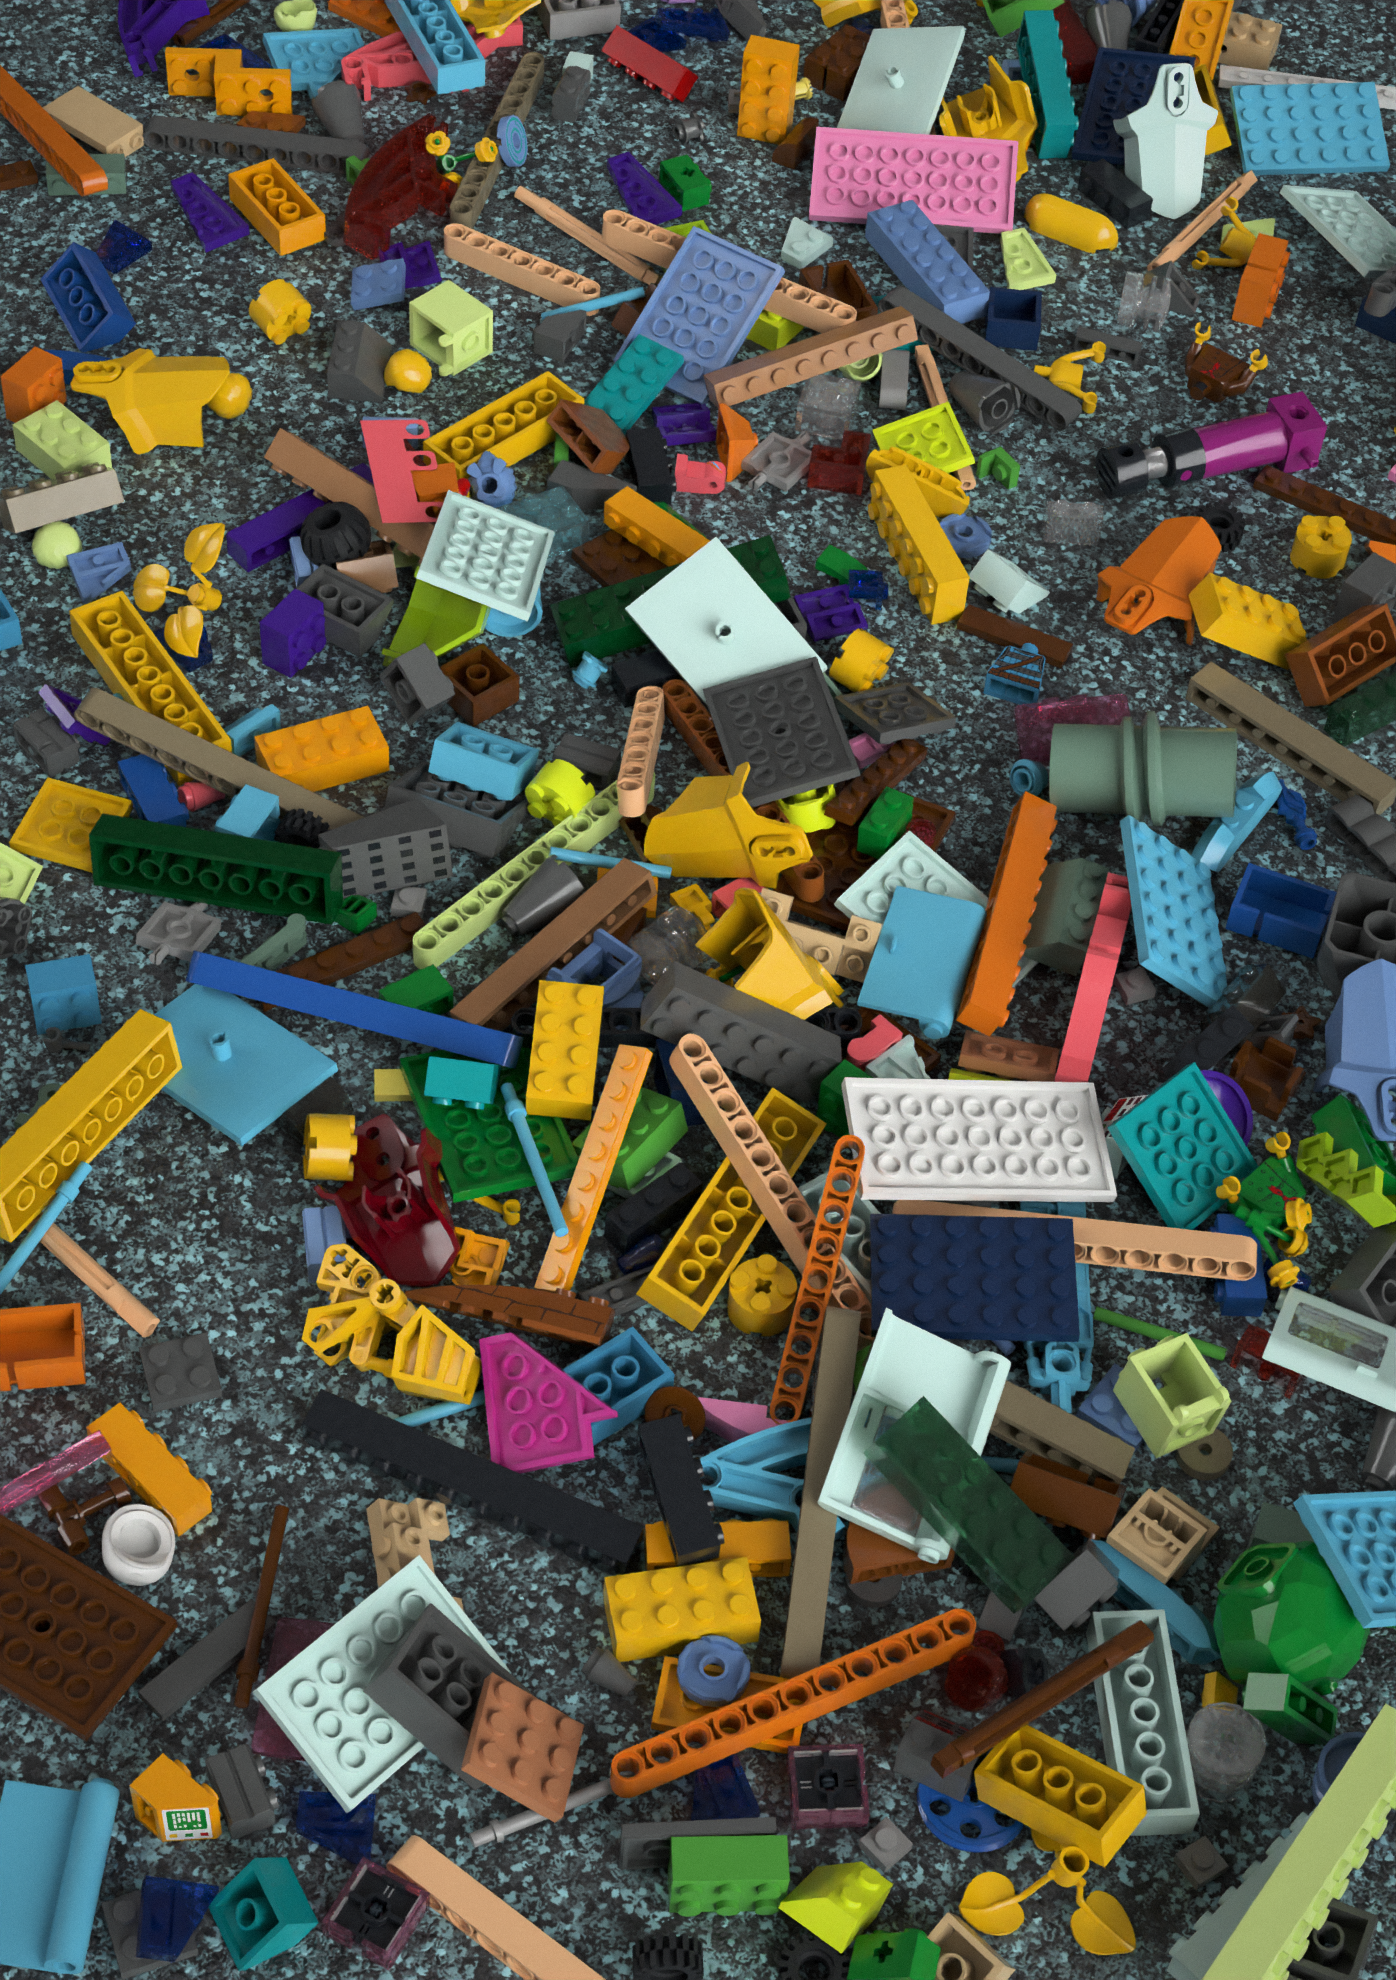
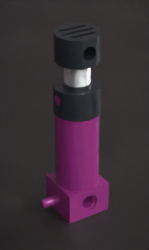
(1284, 435)

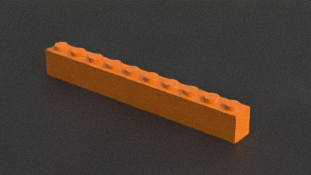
(1008, 912)

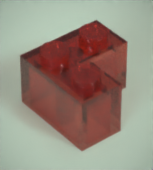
(842, 467)

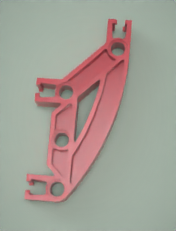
(394, 64)
(1095, 981)

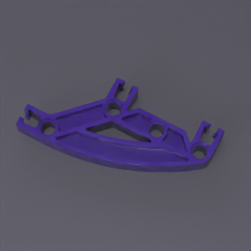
(150, 25)

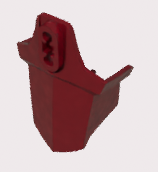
(398, 1207)

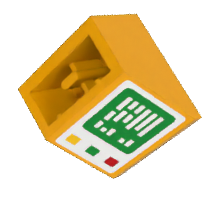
(174, 1803)

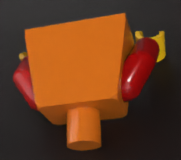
(434, 484)

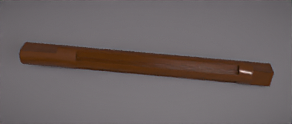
(200, 25)
(1042, 1698)

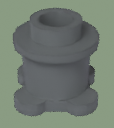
(689, 128)

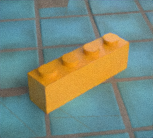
(651, 527)
(152, 1470)
(762, 1542)

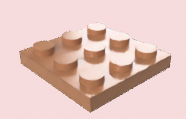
(523, 1747)

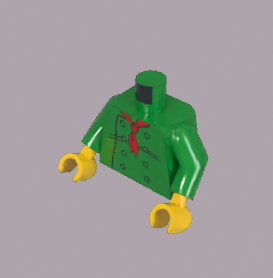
(1269, 1185)

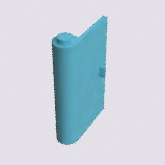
(923, 958)
(52, 1871)

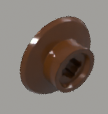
(665, 1399)

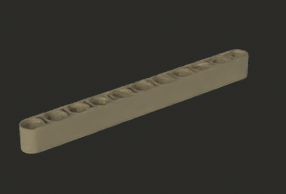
(482, 175)
(199, 757)
(816, 1525)

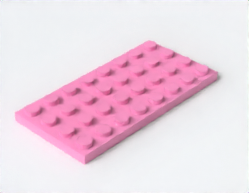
(946, 176)

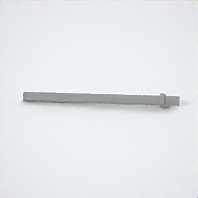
(499, 1829)

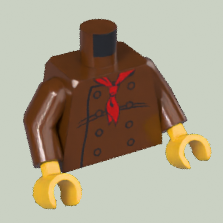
(1217, 373)

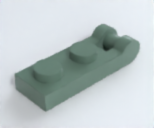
(280, 946)

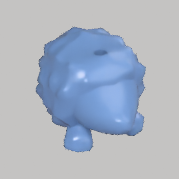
(492, 481)

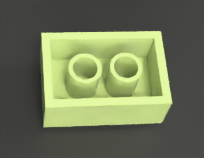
(59, 441)

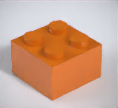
(32, 384)

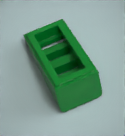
(365, 913)

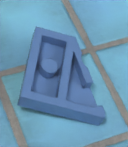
(98, 569)

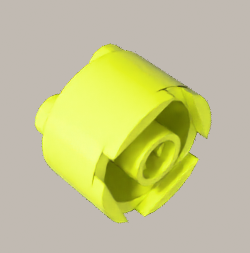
(558, 792)
(809, 808)

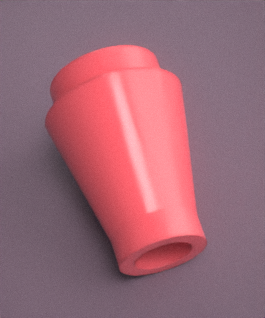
(198, 795)

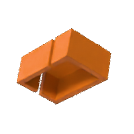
(1261, 280)
(42, 1346)

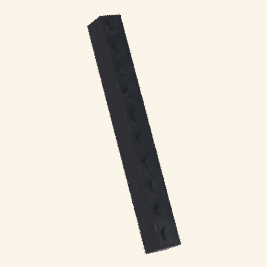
(472, 1483)

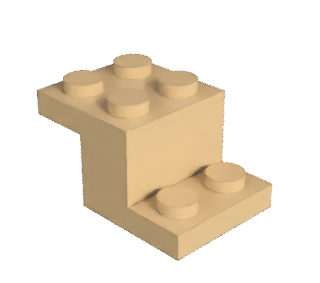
(1162, 1534)

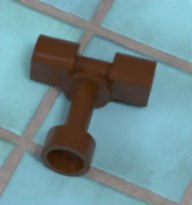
(71, 1516)

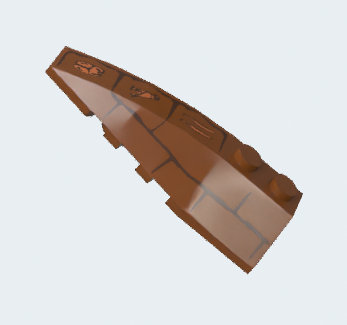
(525, 1309)

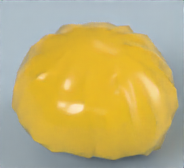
(408, 371)
(232, 397)

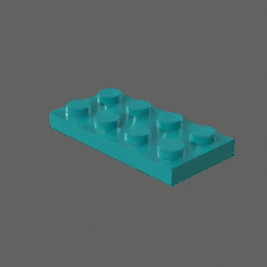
(634, 381)

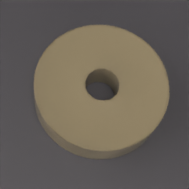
(1206, 1466)

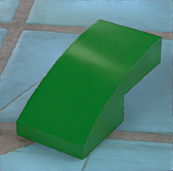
(837, 564)

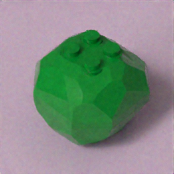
(1286, 1616)

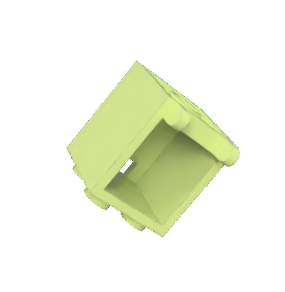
(451, 328)
(1184, 1408)

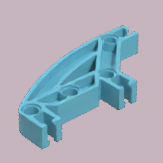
(748, 1469)

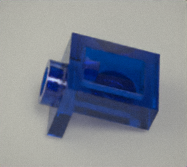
(867, 585)

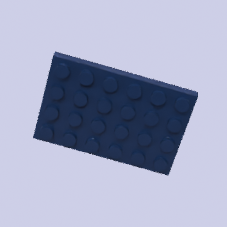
(1117, 87)
(976, 1276)

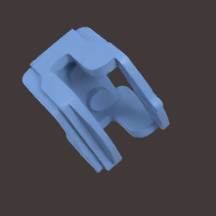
(623, 982)

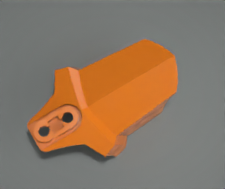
(1160, 576)

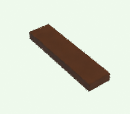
(1010, 633)

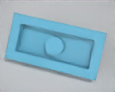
(250, 725)

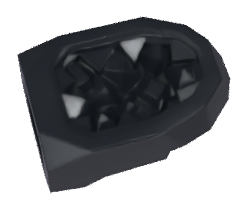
(1025, 1669)

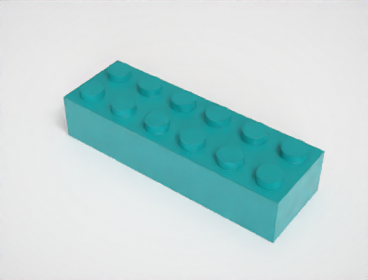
(1049, 87)

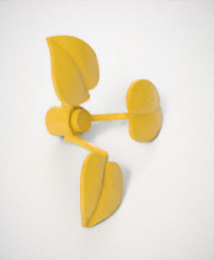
(184, 629)
(1097, 1926)

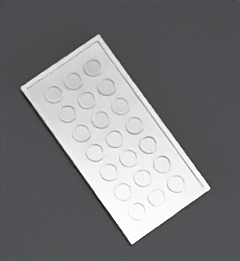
(979, 1140)

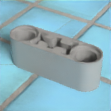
(894, 379)

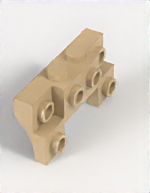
(836, 953)
(403, 1532)

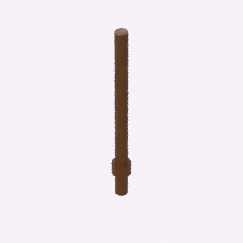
(248, 1667)

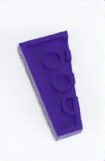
(641, 191)
(207, 213)

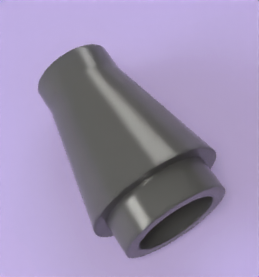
(608, 1672)

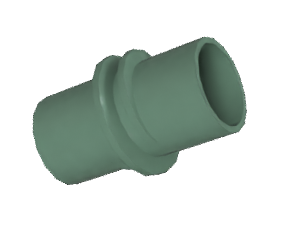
(1143, 769)

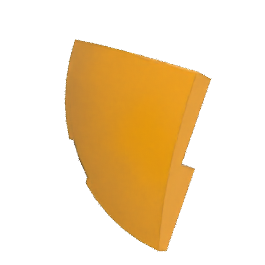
(478, 1259)

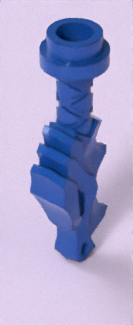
(1294, 809)

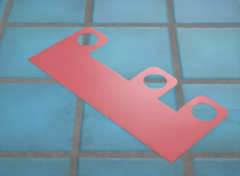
(392, 469)

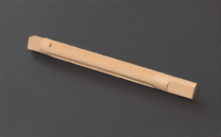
(1203, 221)
(587, 236)
(936, 396)
(98, 1280)

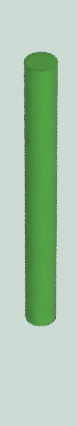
(1155, 1332)

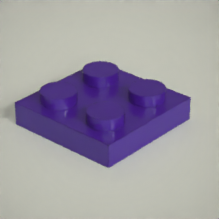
(63, 706)

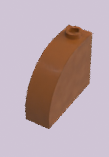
(590, 435)
(873, 1557)

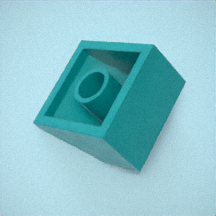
(461, 1080)
(262, 1912)

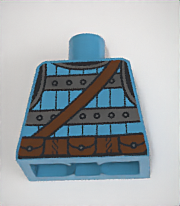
(1016, 675)

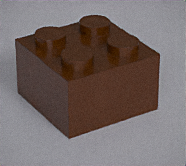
(481, 684)

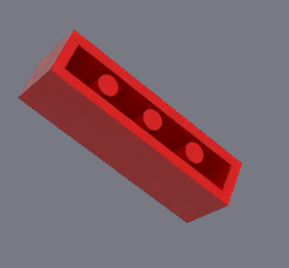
(649, 64)

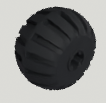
(335, 534)

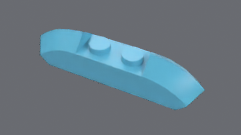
(1228, 833)
(1187, 1626)

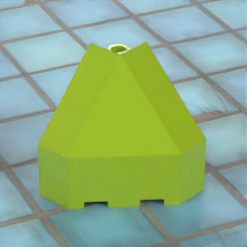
(438, 620)
(1341, 1181)

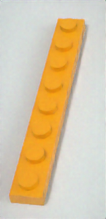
(594, 1167)

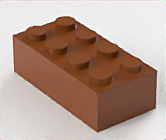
(1344, 655)

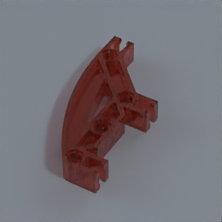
(382, 202)

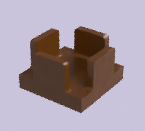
(1267, 1076)

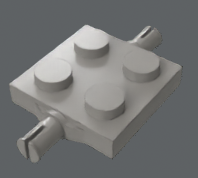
(778, 461)
(178, 931)

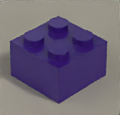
(292, 633)

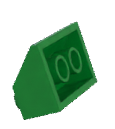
(1352, 1130)

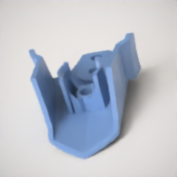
(1363, 1044)

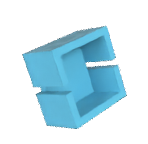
(251, 815)

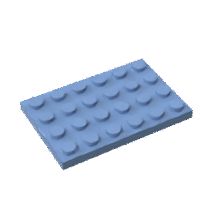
(705, 308)

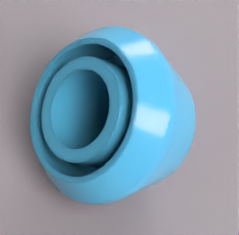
(1028, 776)

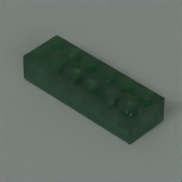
(969, 1505)

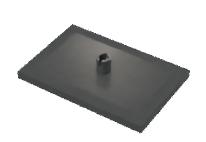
(784, 729)

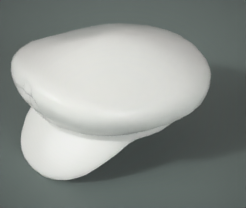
(138, 1544)

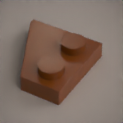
(273, 121)

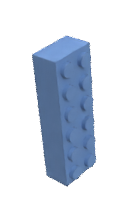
(926, 261)

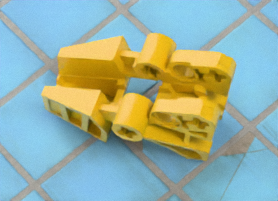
(427, 1355)

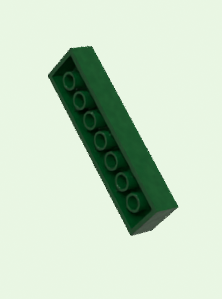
(602, 626)
(216, 868)

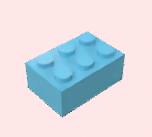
(483, 761)

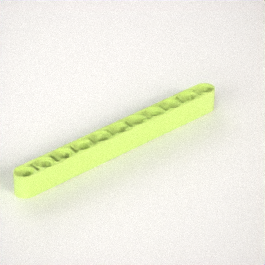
(485, 902)

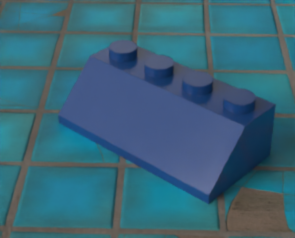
(87, 299)

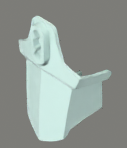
(1168, 142)

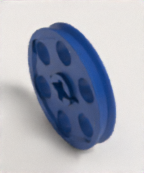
(980, 1814)

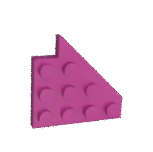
(535, 1408)

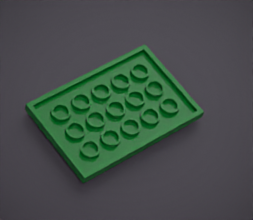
(482, 1145)

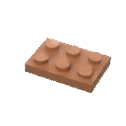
(1008, 1057)

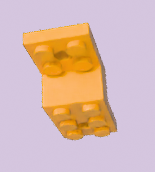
(225, 78)

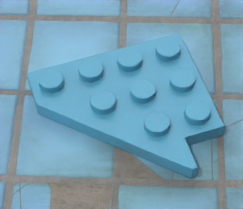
(311, 55)

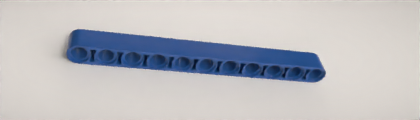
(355, 1009)

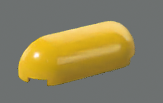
(1070, 223)
(939, 488)

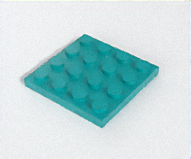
(1182, 1148)

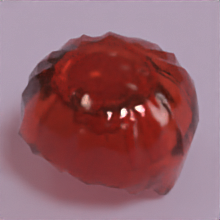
(975, 1678)

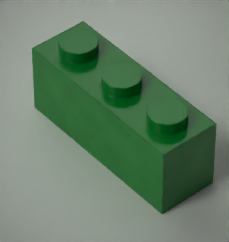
(1289, 1708)

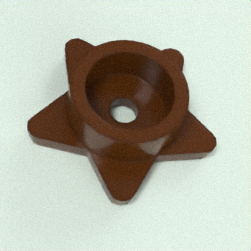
(419, 92)
(1309, 1022)

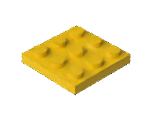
(61, 822)

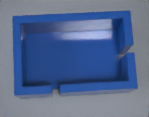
(1280, 910)

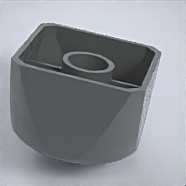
(1358, 928)

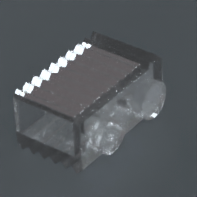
(1072, 522)

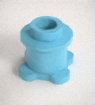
(589, 671)

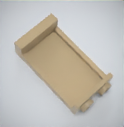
(96, 122)

